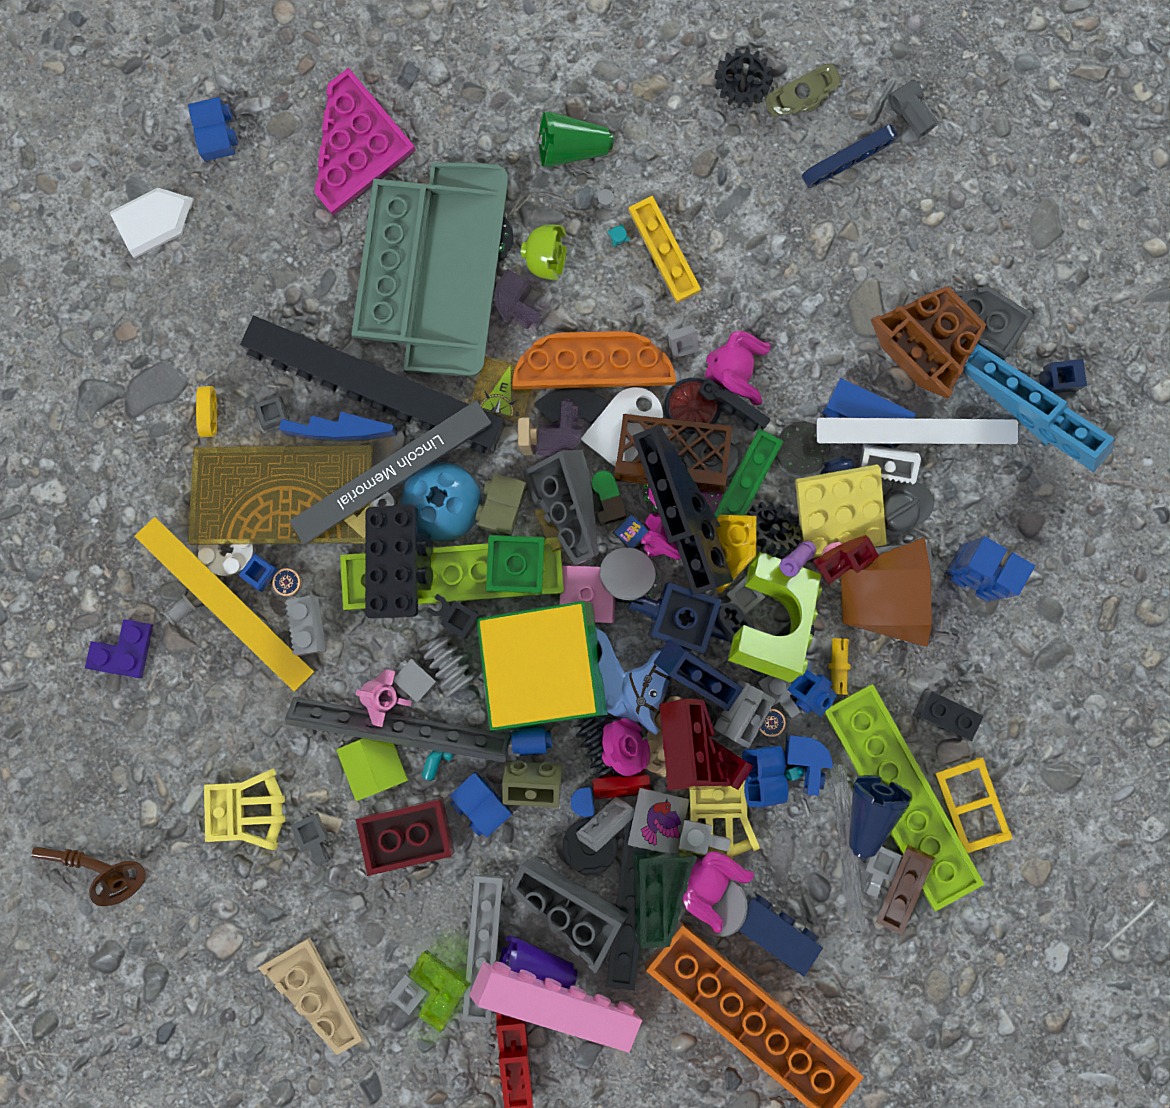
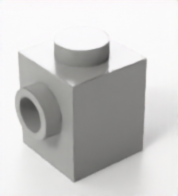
(413, 680)

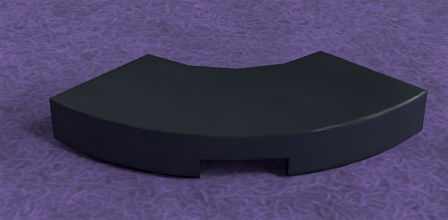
(589, 404)

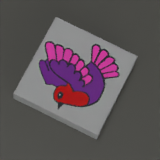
(658, 821)

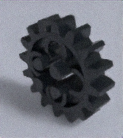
(756, 69)
(775, 529)

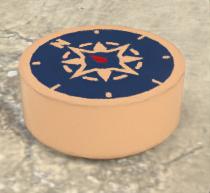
(287, 582)
(773, 724)

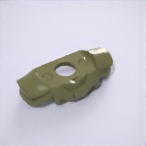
(820, 83)

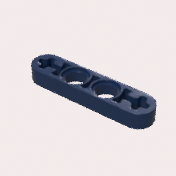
(850, 156)

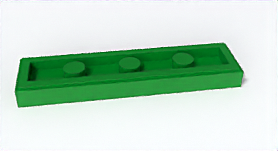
(749, 474)

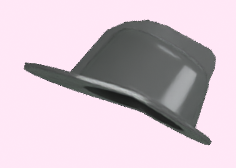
(906, 507)

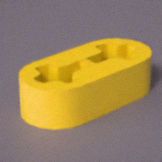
(206, 411)

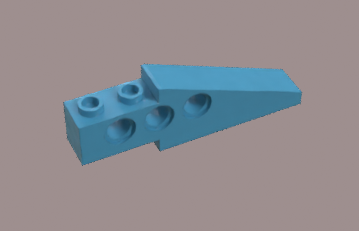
(1039, 409)

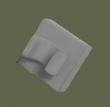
(683, 341)
(407, 994)

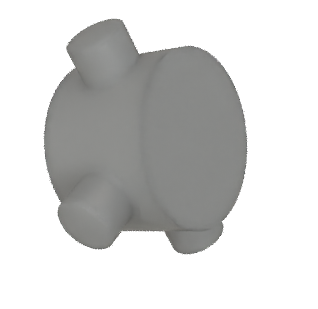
(605, 198)

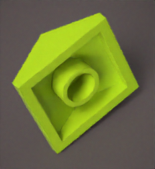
(371, 767)

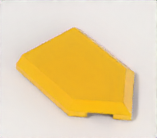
(738, 542)

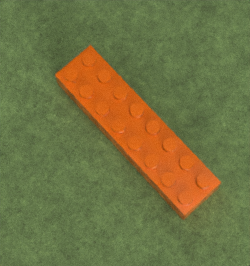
(753, 1020)

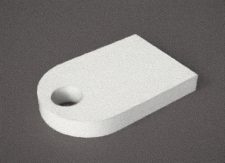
(605, 432)

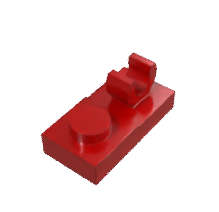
(610, 786)

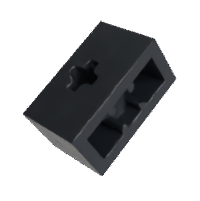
(947, 715)

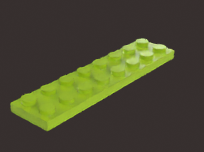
(457, 576)
(880, 751)

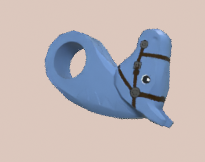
(635, 692)

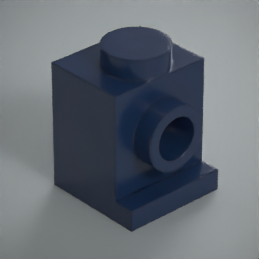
(1071, 373)

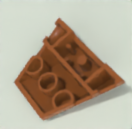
(931, 338)
(891, 594)

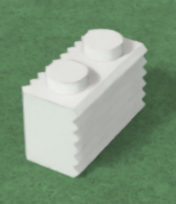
(894, 463)

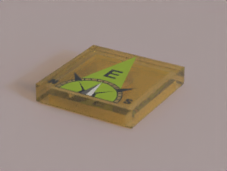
(495, 391)

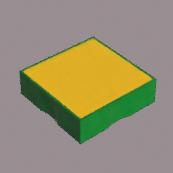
(541, 666)

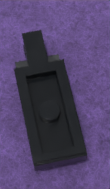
(733, 404)

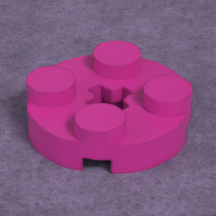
(616, 739)

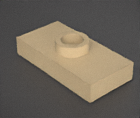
(526, 436)

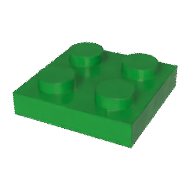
(515, 564)

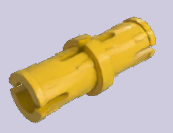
(839, 665)

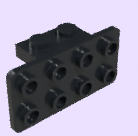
(395, 561)

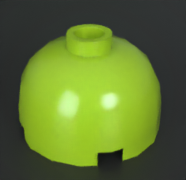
(544, 251)

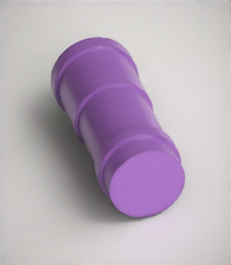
(796, 560)

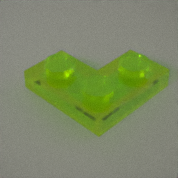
(445, 989)

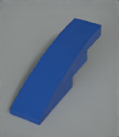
(345, 430)

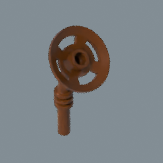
(111, 877)

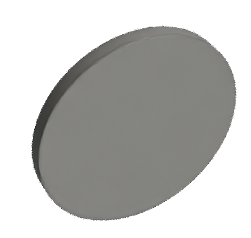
(627, 573)
(731, 909)

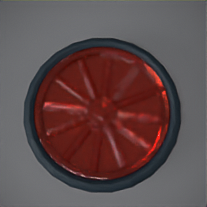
(687, 405)

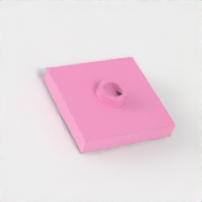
(584, 584)

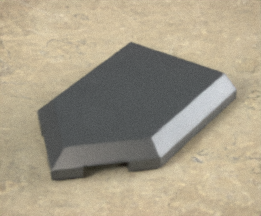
(1003, 319)

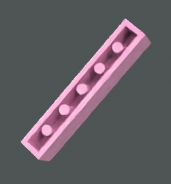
(555, 1007)

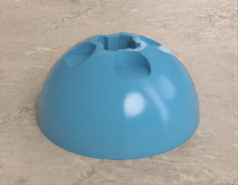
(445, 515)

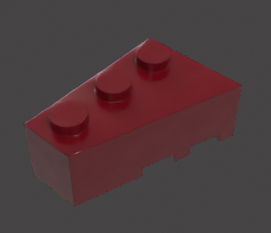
(689, 748)

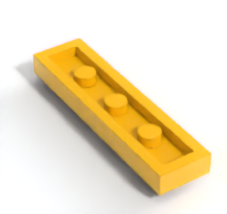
(664, 249)

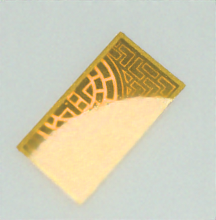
(256, 490)

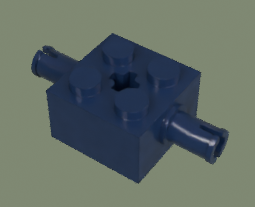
(675, 601)

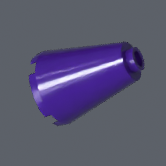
(541, 963)

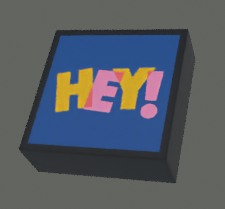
(630, 531)

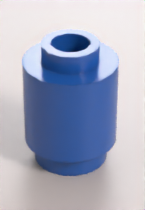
(531, 740)

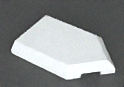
(151, 220)

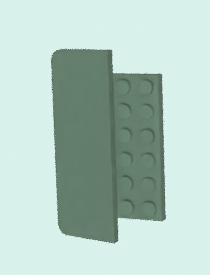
(433, 266)

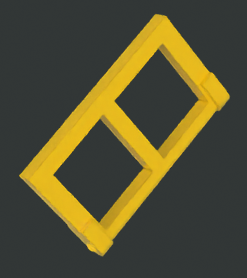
(1004, 835)

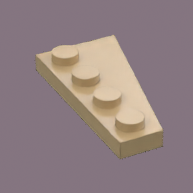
(310, 988)

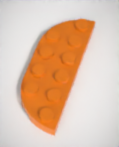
(593, 361)

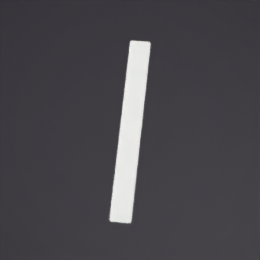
(917, 431)

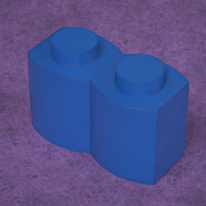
(212, 128)
(766, 780)
(480, 804)

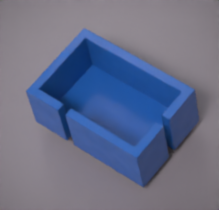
(978, 568)

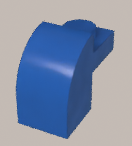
(813, 755)

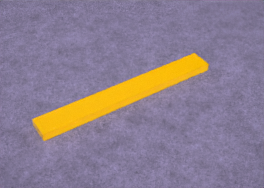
(224, 603)

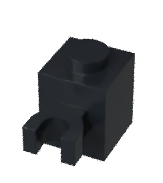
(456, 617)

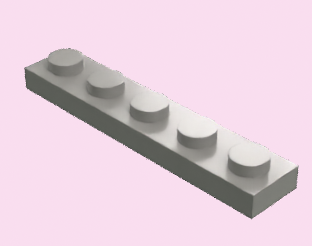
(482, 939)

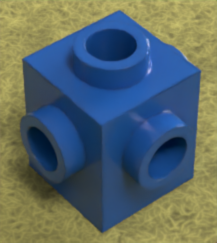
(812, 693)

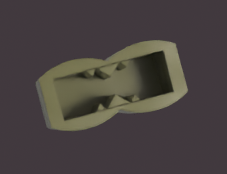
(502, 504)

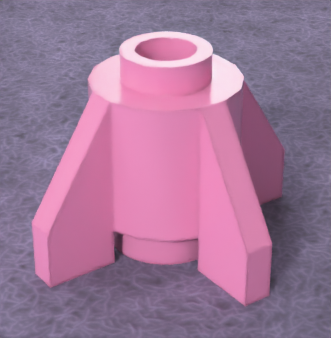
(380, 696)

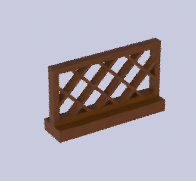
(705, 480)

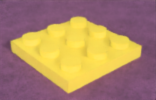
(841, 507)

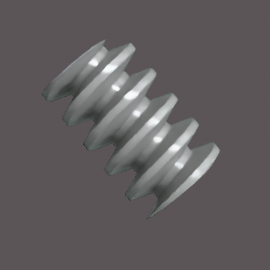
(448, 664)

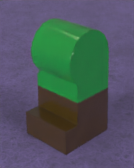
(605, 487)

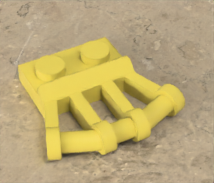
(725, 804)
(225, 811)

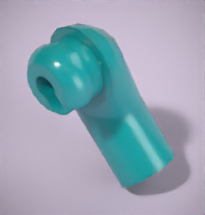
(432, 764)

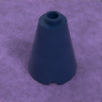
(874, 813)

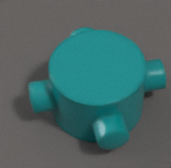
(618, 235)
(794, 773)

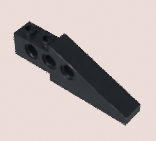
(683, 511)

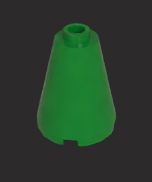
(571, 140)

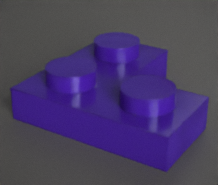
(127, 657)

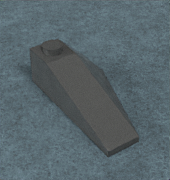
(565, 494)

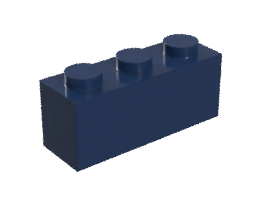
(698, 675)
(779, 935)

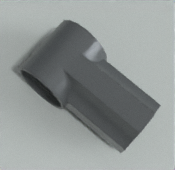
(910, 103)

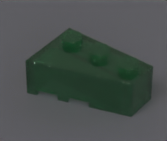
(659, 892)

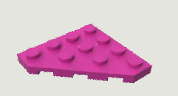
(357, 143)

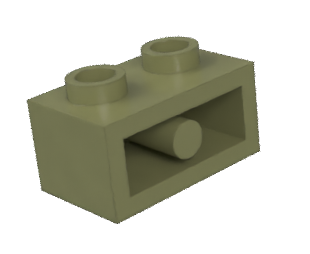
(532, 784)

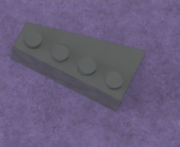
(571, 911)

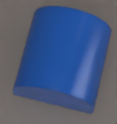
(258, 572)
(582, 801)

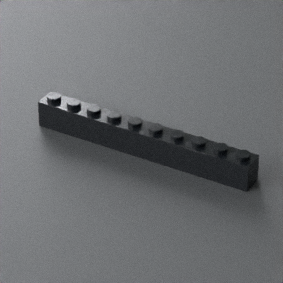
(360, 380)

